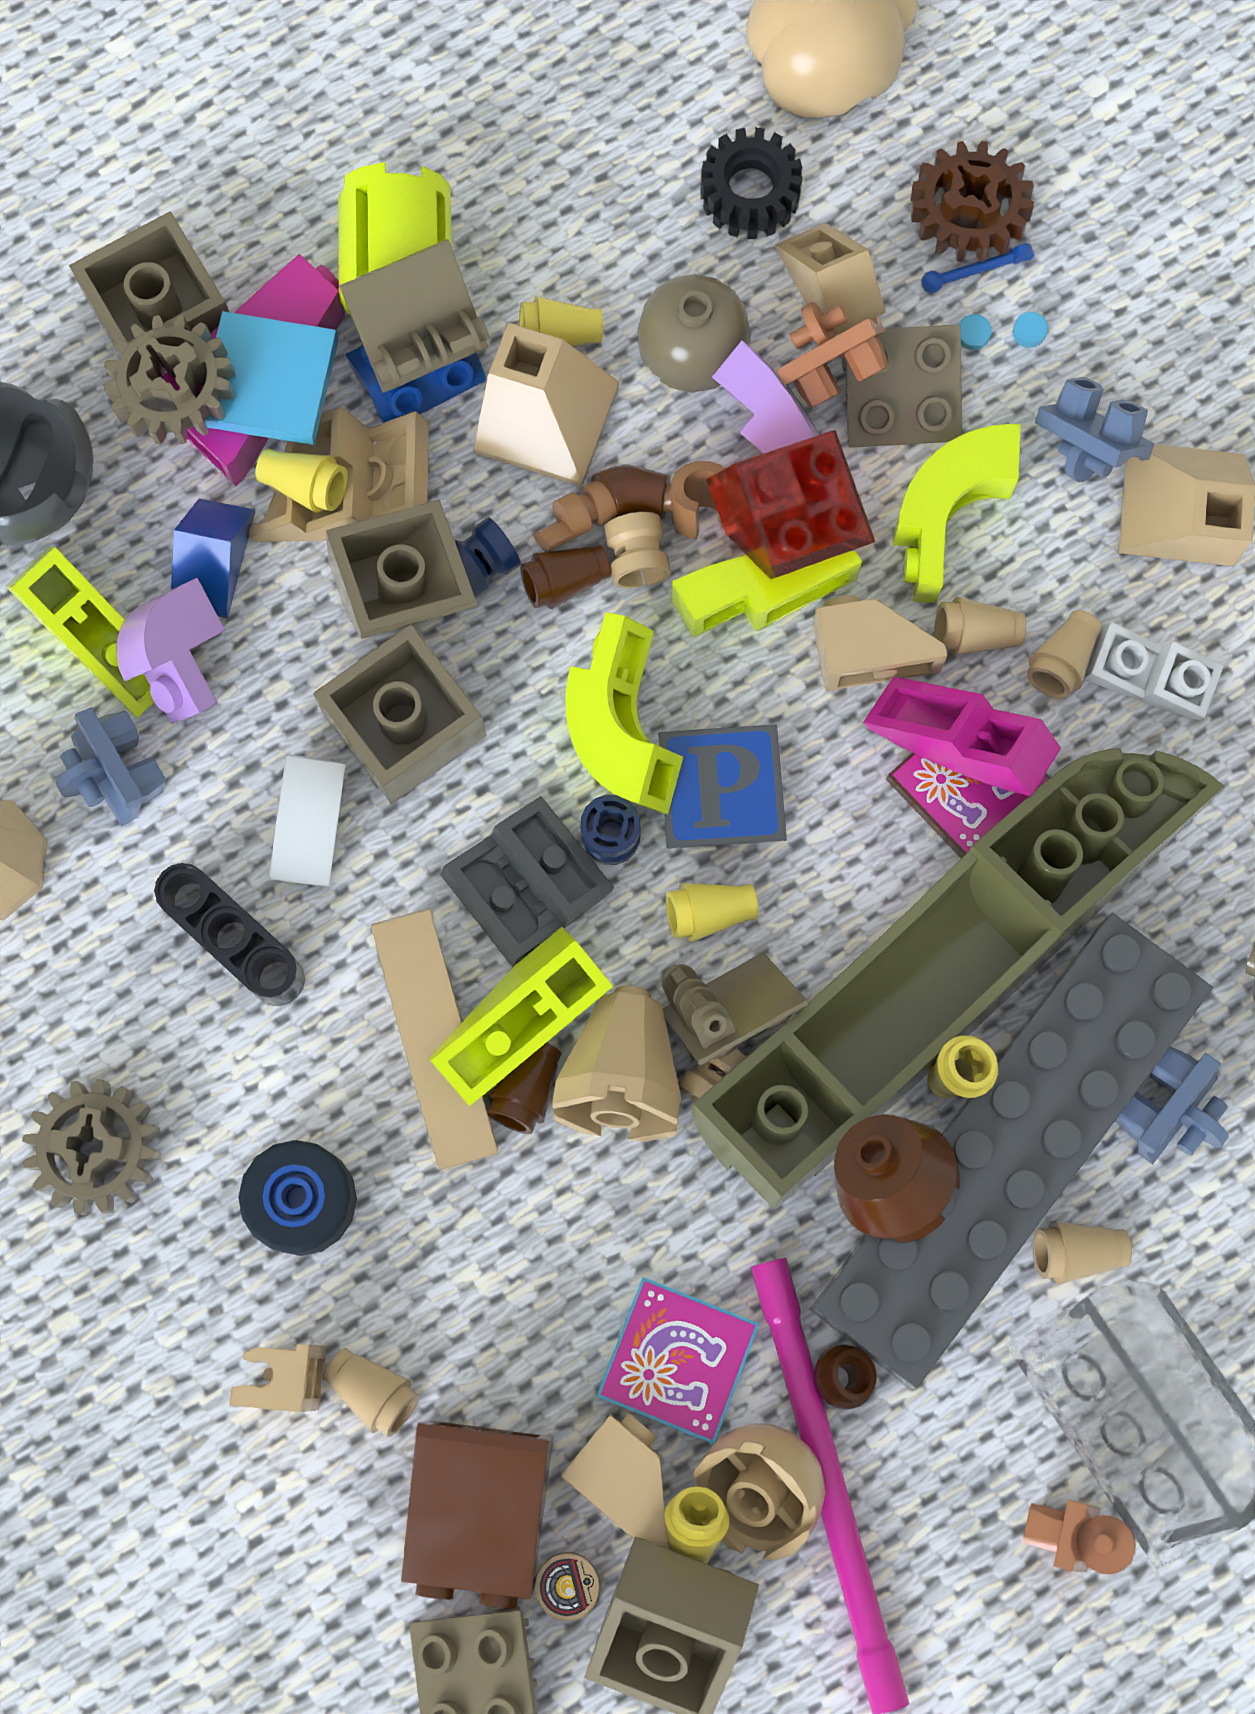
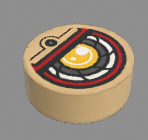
(567, 1586)

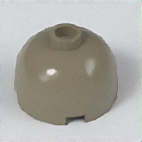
(691, 331)

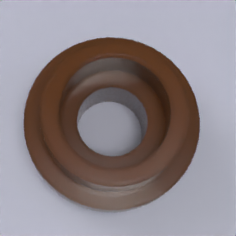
(860, 1372)

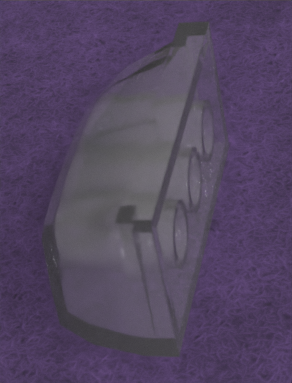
(1147, 1416)

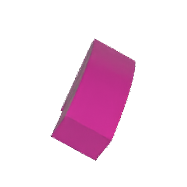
(964, 734)

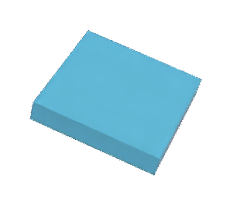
(278, 377)

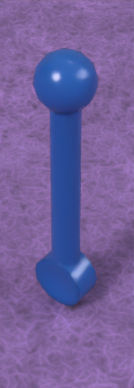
(933, 280)

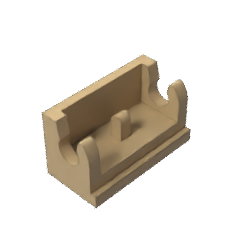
(293, 1379)

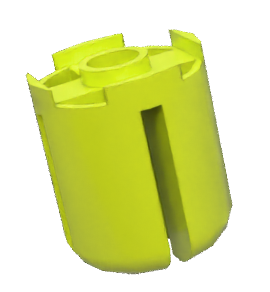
(389, 218)

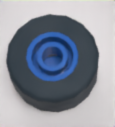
(318, 1207)

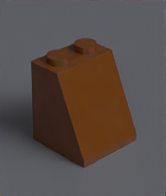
(475, 1512)

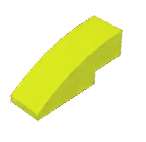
(740, 586)

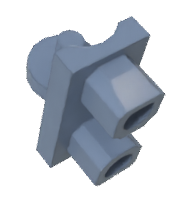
(1090, 439)
(99, 746)
(1189, 1083)

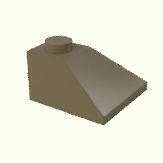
(398, 569)

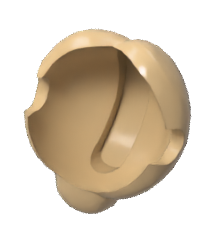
(828, 53)

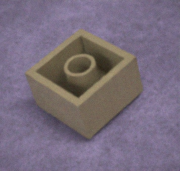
(148, 276)
(401, 713)
(672, 1630)

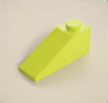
(80, 622)
(520, 1015)

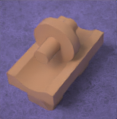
(858, 344)
(1081, 1537)

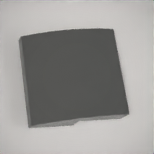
(526, 880)

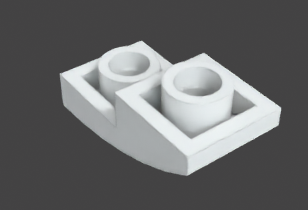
(1153, 673)
(307, 820)

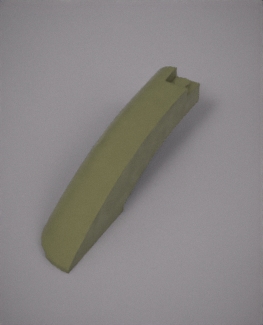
(947, 964)

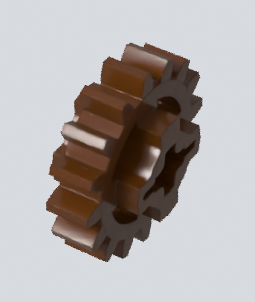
(971, 201)

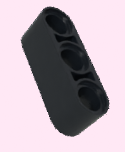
(210, 915)

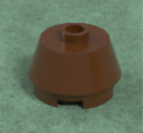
(895, 1177)

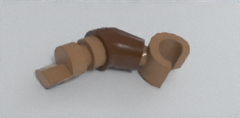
(631, 490)

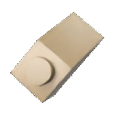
(833, 273)
(871, 644)
(623, 1478)

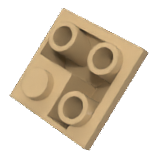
(543, 406)
(1187, 505)

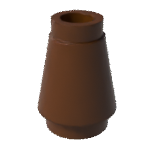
(563, 574)
(524, 1093)

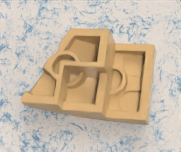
(379, 481)

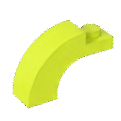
(959, 473)
(606, 721)

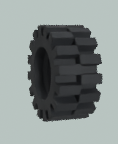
(757, 154)

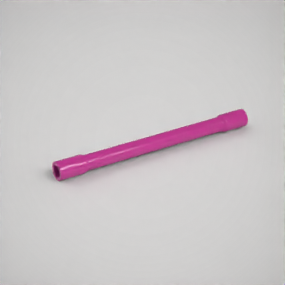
(874, 1650)

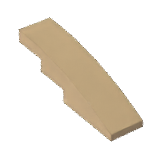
(425, 1018)

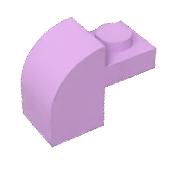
(158, 643)

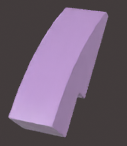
(778, 413)

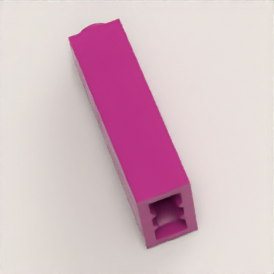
(295, 296)

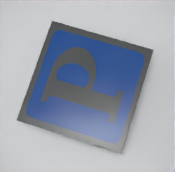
(725, 787)

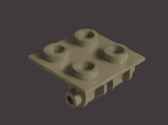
(414, 315)
(913, 397)
(728, 1009)
(474, 1664)

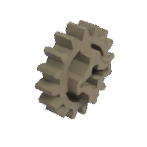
(153, 403)
(86, 1171)

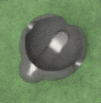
(43, 446)

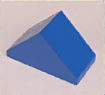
(212, 547)

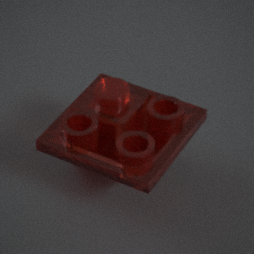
(792, 505)

